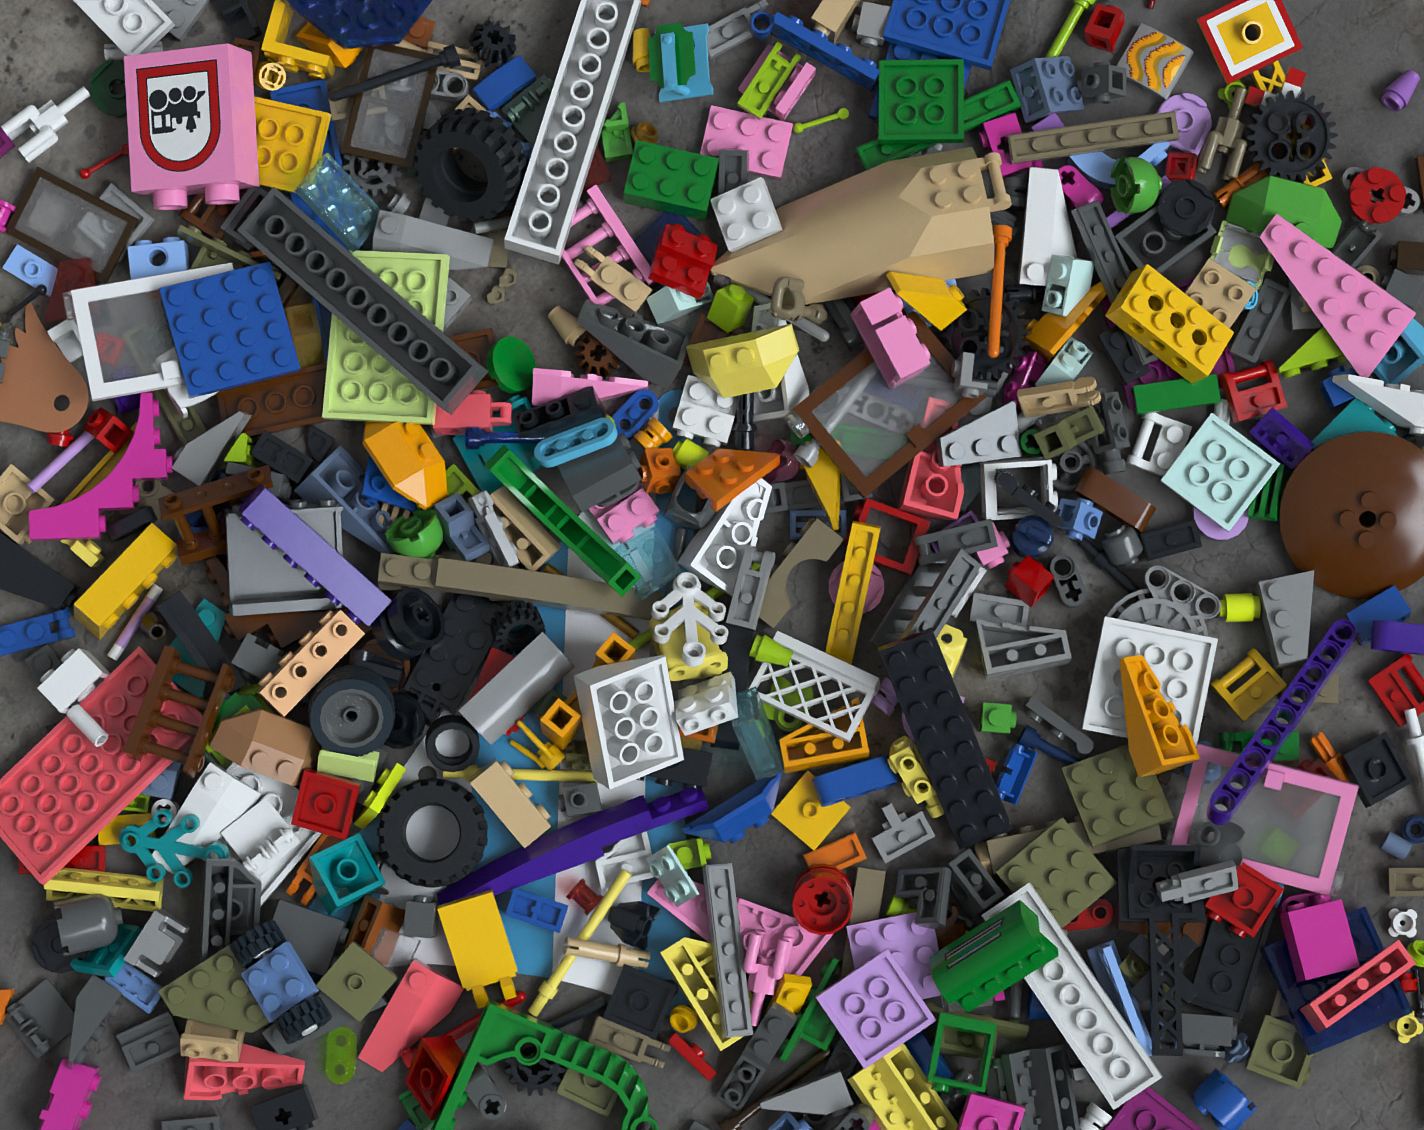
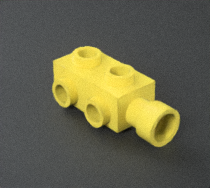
(913, 773)

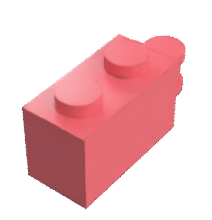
(473, 412)

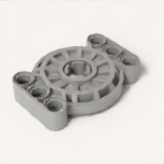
(1164, 608)

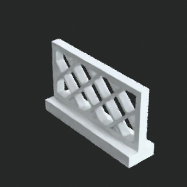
(830, 668)

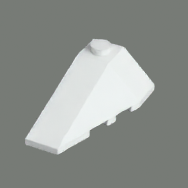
(720, 545)
(217, 802)

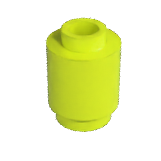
(688, 454)
(1240, 607)

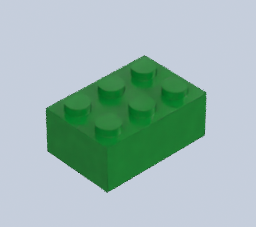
(670, 180)

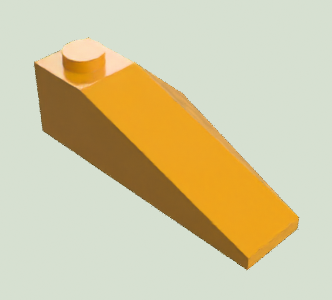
(1153, 731)

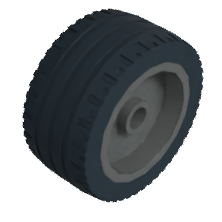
(357, 691)

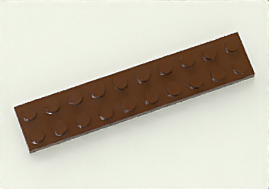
(298, 397)

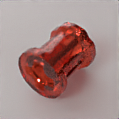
(584, 897)

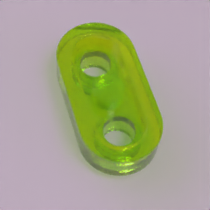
(341, 1055)

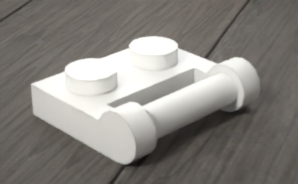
(1167, 448)

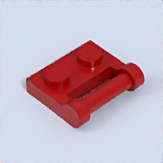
(1255, 400)
(1393, 691)

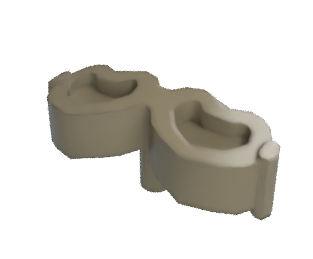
(507, 280)

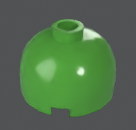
(1135, 185)
(417, 535)

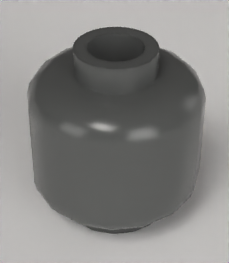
(1122, 545)

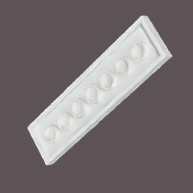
(1085, 1011)

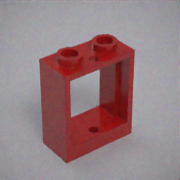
(911, 556)

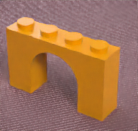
(564, 718)

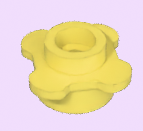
(1405, 1034)

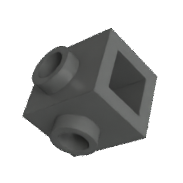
(1103, 82)

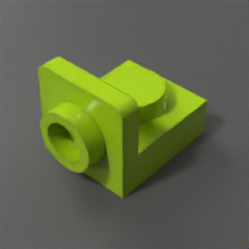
(692, 852)

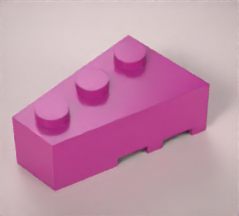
(70, 1096)

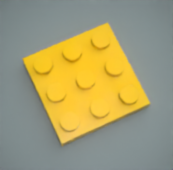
(288, 142)

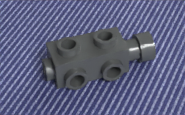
(1115, 434)

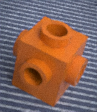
(659, 470)

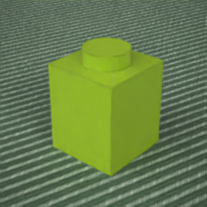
(730, 307)

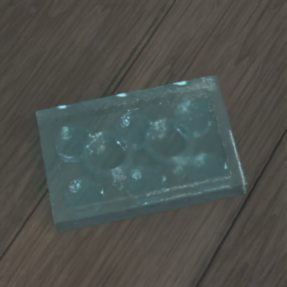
(339, 202)

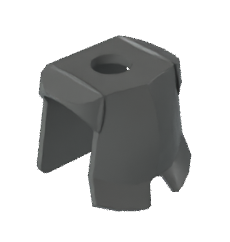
(690, 520)

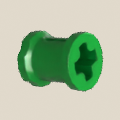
(1023, 440)

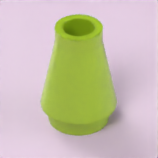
(770, 651)

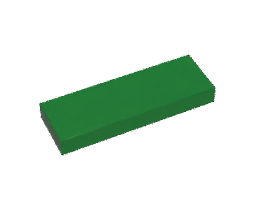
(1175, 395)

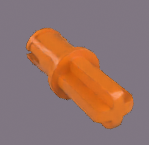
(1243, 180)
(1328, 755)

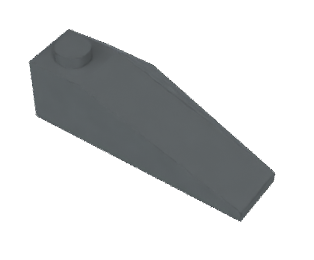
(645, 346)

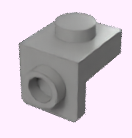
(962, 371)

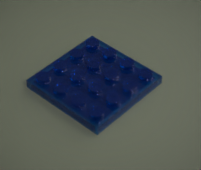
(1379, 1009)

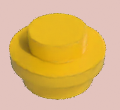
(683, 1018)

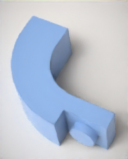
(1098, 166)

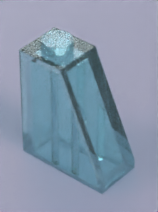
(756, 735)

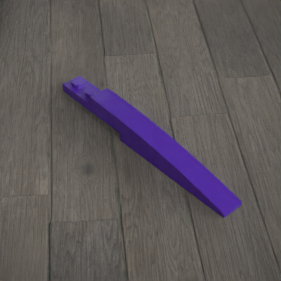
(576, 843)

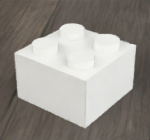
(73, 679)

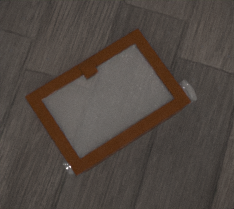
(876, 428)

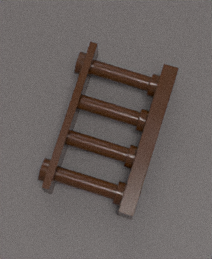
(213, 540)
(160, 691)

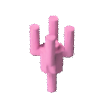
(764, 970)

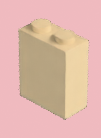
(833, 16)

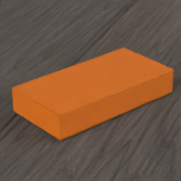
(839, 853)

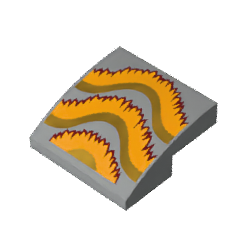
(1154, 61)

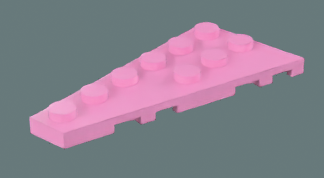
(1348, 304)
(751, 917)

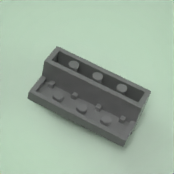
(1043, 1085)

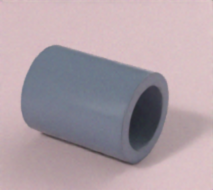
(1395, 845)

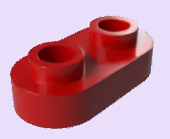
(1088, 919)

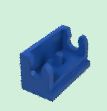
(1385, 607)
(536, 910)

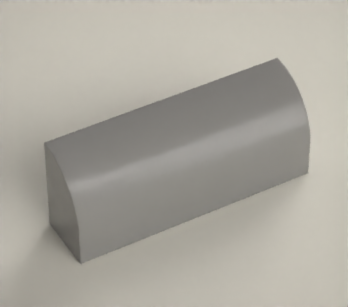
(516, 688)

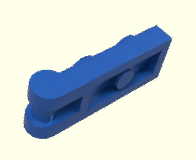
(35, 632)

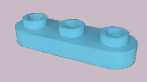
(575, 442)

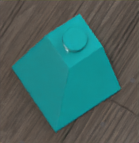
(344, 874)

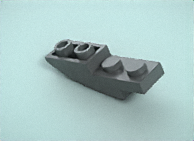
(756, 1056)

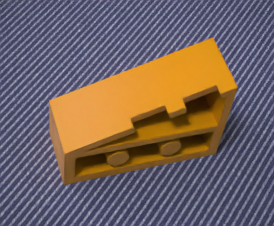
(815, 748)

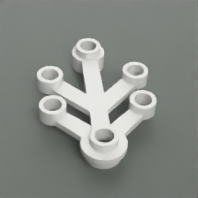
(690, 616)

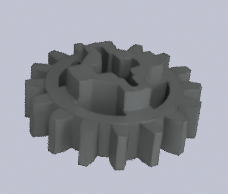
(366, 177)

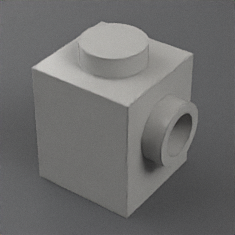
(871, 24)

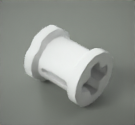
(165, 803)

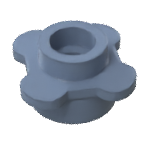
(1238, 1050)

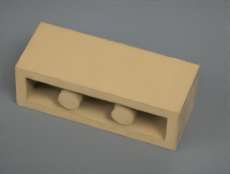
(530, 538)
(511, 801)

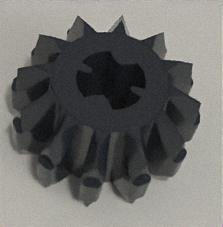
(492, 43)

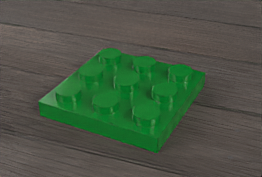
(921, 101)

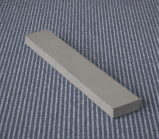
(727, 950)

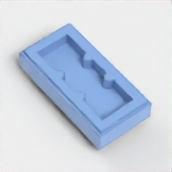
(31, 269)

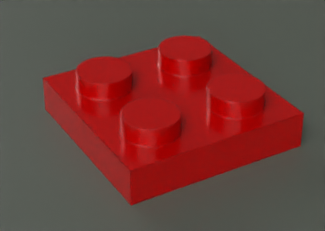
(326, 803)

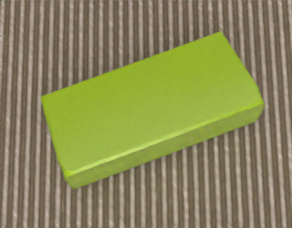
(241, 451)

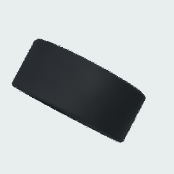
(448, 763)

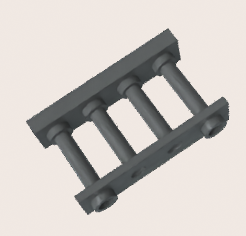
(927, 598)

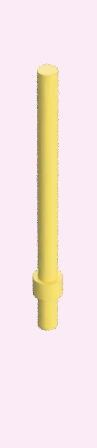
(531, 775)
(549, 988)

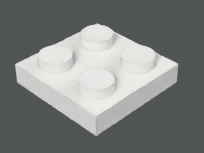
(746, 214)

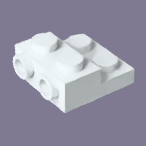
(704, 413)
(706, 704)

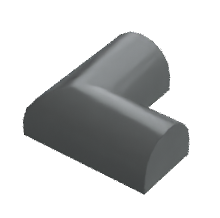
(931, 889)

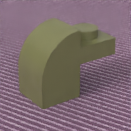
(1068, 432)

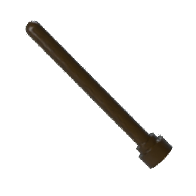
(736, 1121)

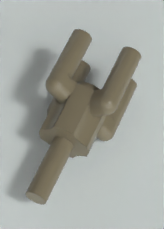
(1226, 140)

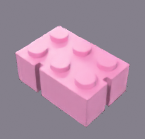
(890, 338)

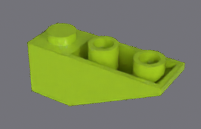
(1313, 354)

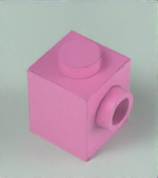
(994, 555)

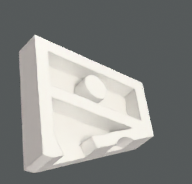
(626, 854)

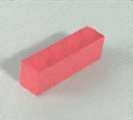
(1357, 986)

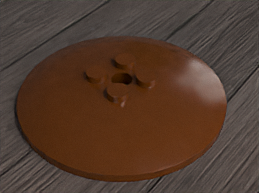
(1324, 507)

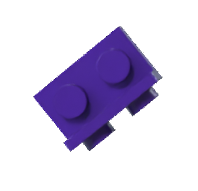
(1281, 438)

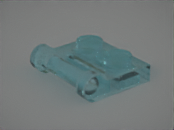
(656, 557)

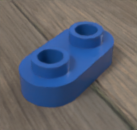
(634, 414)

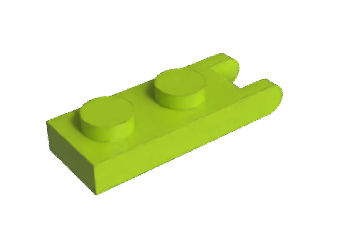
(767, 83)

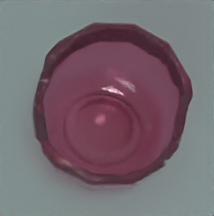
(788, 464)

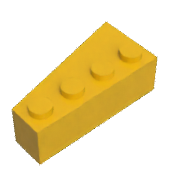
(124, 581)

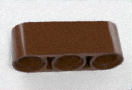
(1114, 499)

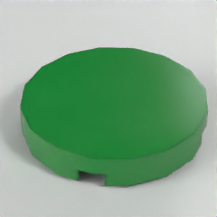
(511, 364)

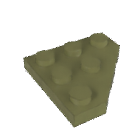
(215, 995)

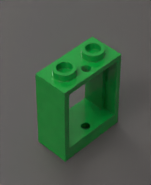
(964, 1025)

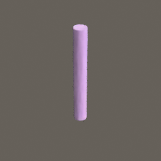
(60, 461)

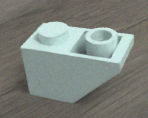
(1066, 283)
(671, 304)
(1066, 364)

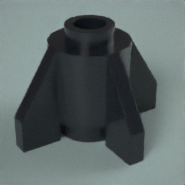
(633, 922)

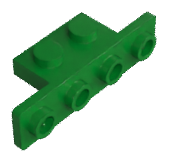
(815, 1023)

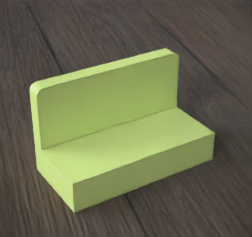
(349, 766)

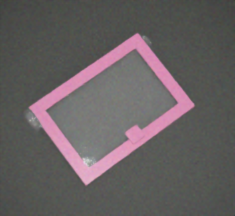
(1289, 818)

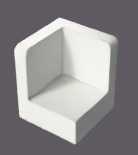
(68, 339)

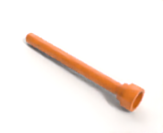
(1002, 237)

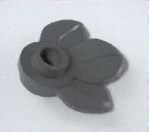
(1224, 845)

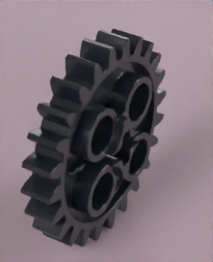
(1316, 136)
(980, 306)

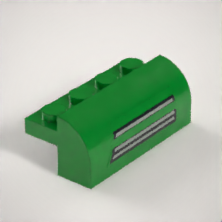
(991, 957)

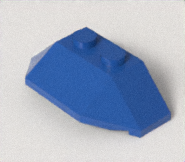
(738, 812)

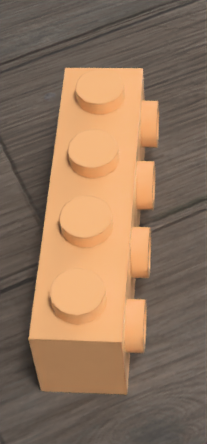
(310, 662)

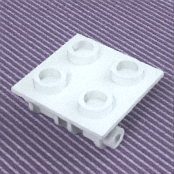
(260, 837)

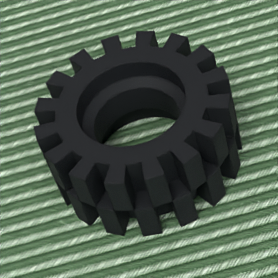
(514, 616)

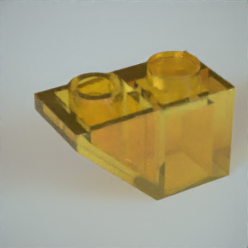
(305, 334)

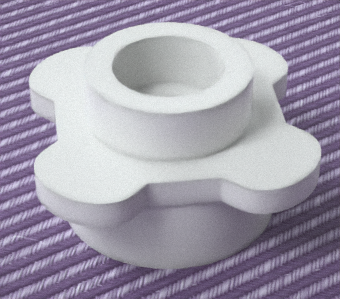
(1410, 923)

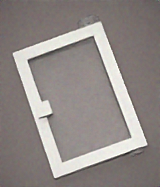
(128, 334)

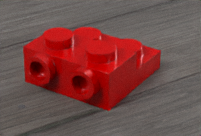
(682, 260)
(1246, 906)

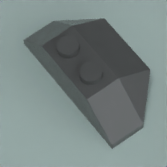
(227, 904)

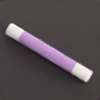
(134, 622)

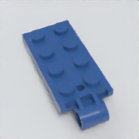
(817, 46)

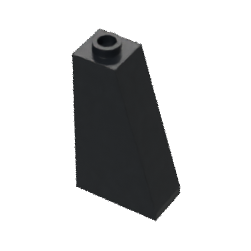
(32, 578)

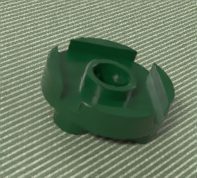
(102, 88)

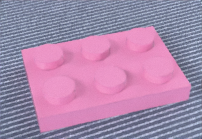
(764, 139)

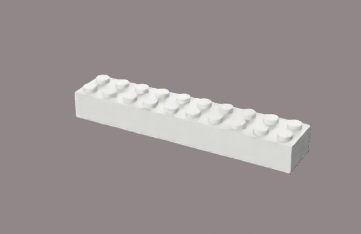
(571, 128)

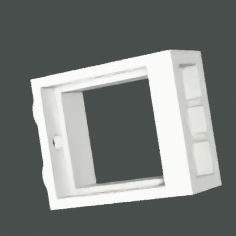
(988, 486)

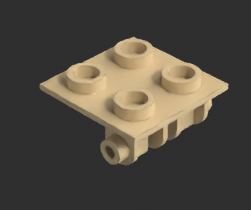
(1220, 292)

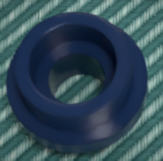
(1405, 829)

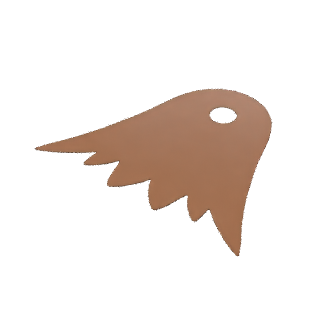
(35, 377)

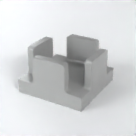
(156, 942)

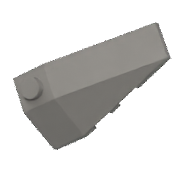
(412, 235)

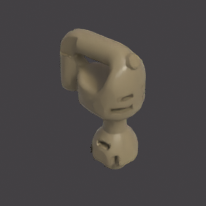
(791, 304)

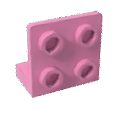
(791, 90)

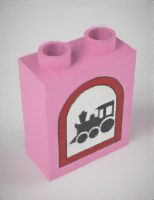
(191, 124)

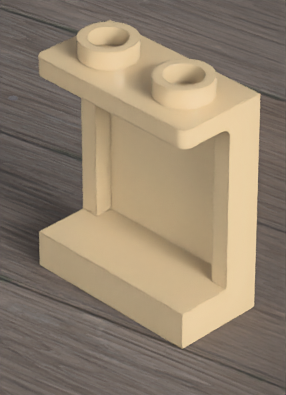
(211, 1041)

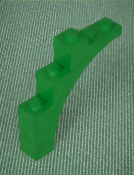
(562, 521)

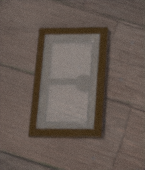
(390, 118)
(71, 224)

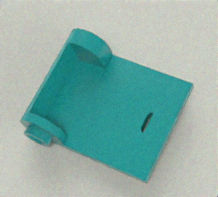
(524, 451)

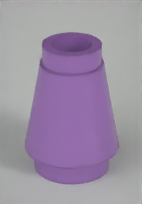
(1400, 91)

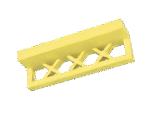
(108, 884)

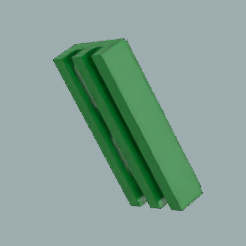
(1253, 507)

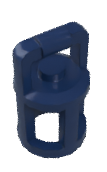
(1031, 536)

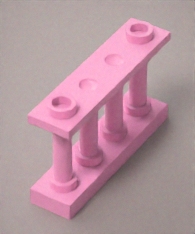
(611, 227)

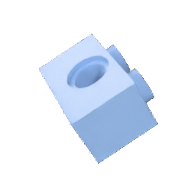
(143, 252)

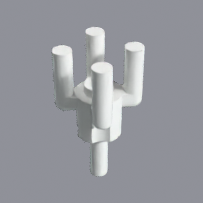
(43, 123)

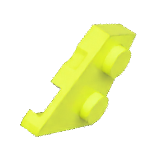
(376, 799)

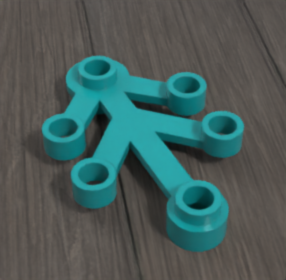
(168, 846)

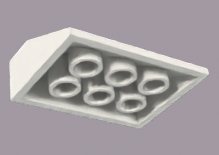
(628, 719)

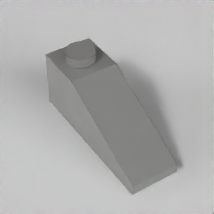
(206, 453)
(818, 1096)

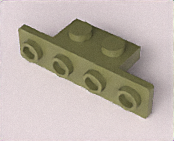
(215, 252)
(971, 1045)

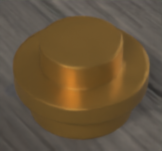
(645, 132)

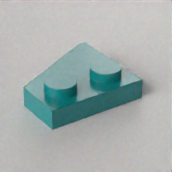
(109, 959)

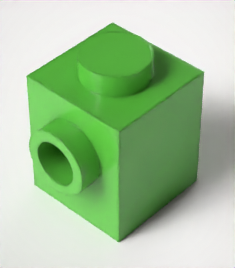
(996, 718)

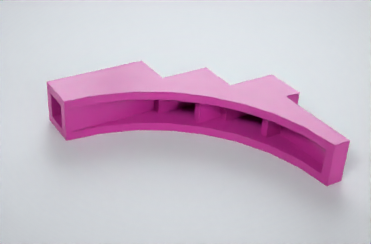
(141, 462)

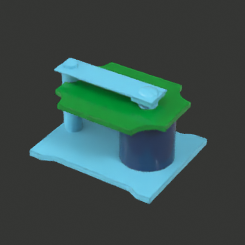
(680, 61)

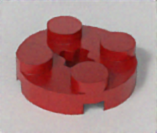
(1392, 193)

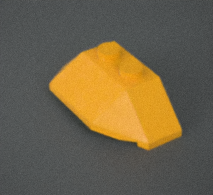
(407, 461)

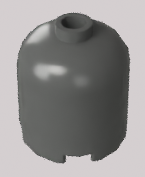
(86, 922)

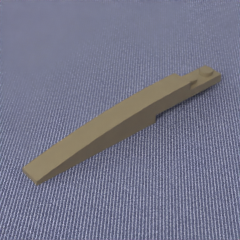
(513, 585)

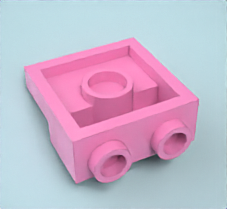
(626, 515)

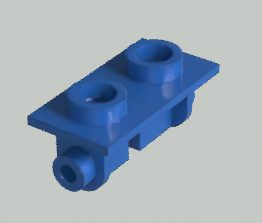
(1019, 765)

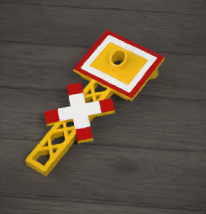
(1239, 57)

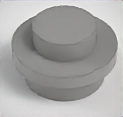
(398, 204)

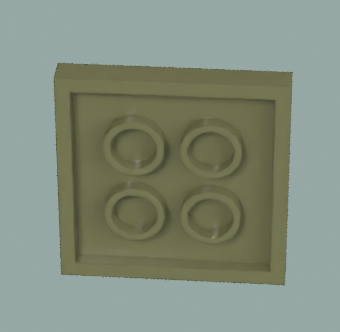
(1113, 797)
(1059, 870)

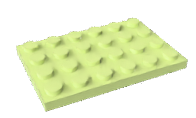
(358, 379)

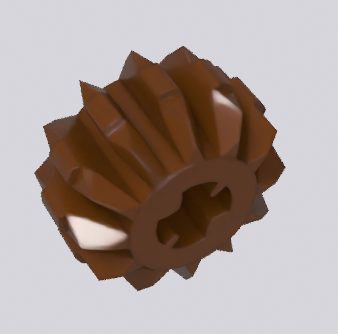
(598, 366)

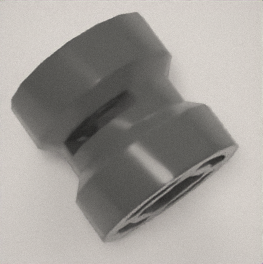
(1017, 190)

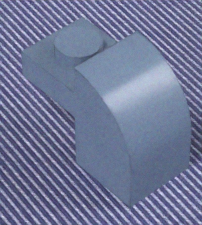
(460, 529)

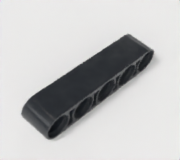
(737, 650)

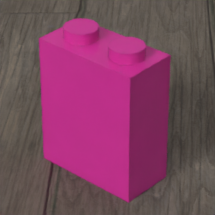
(1319, 939)

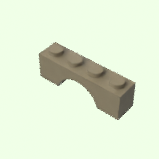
(818, 543)

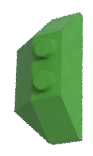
(1297, 202)

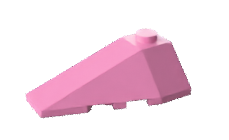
(554, 384)

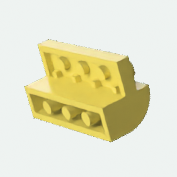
(899, 1094)

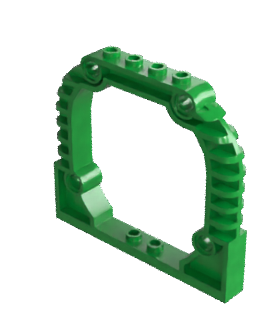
(504, 1031)

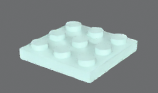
(1219, 472)

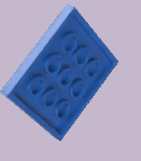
(949, 28)
(229, 329)

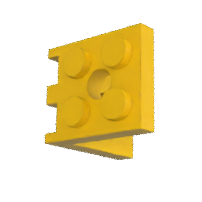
(288, 56)

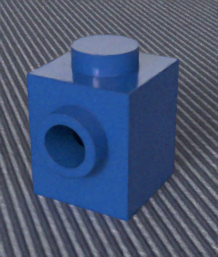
(1334, 394)

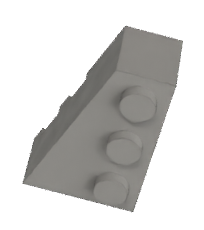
(1287, 617)

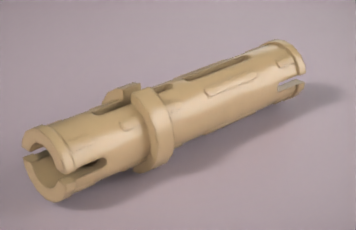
(617, 954)

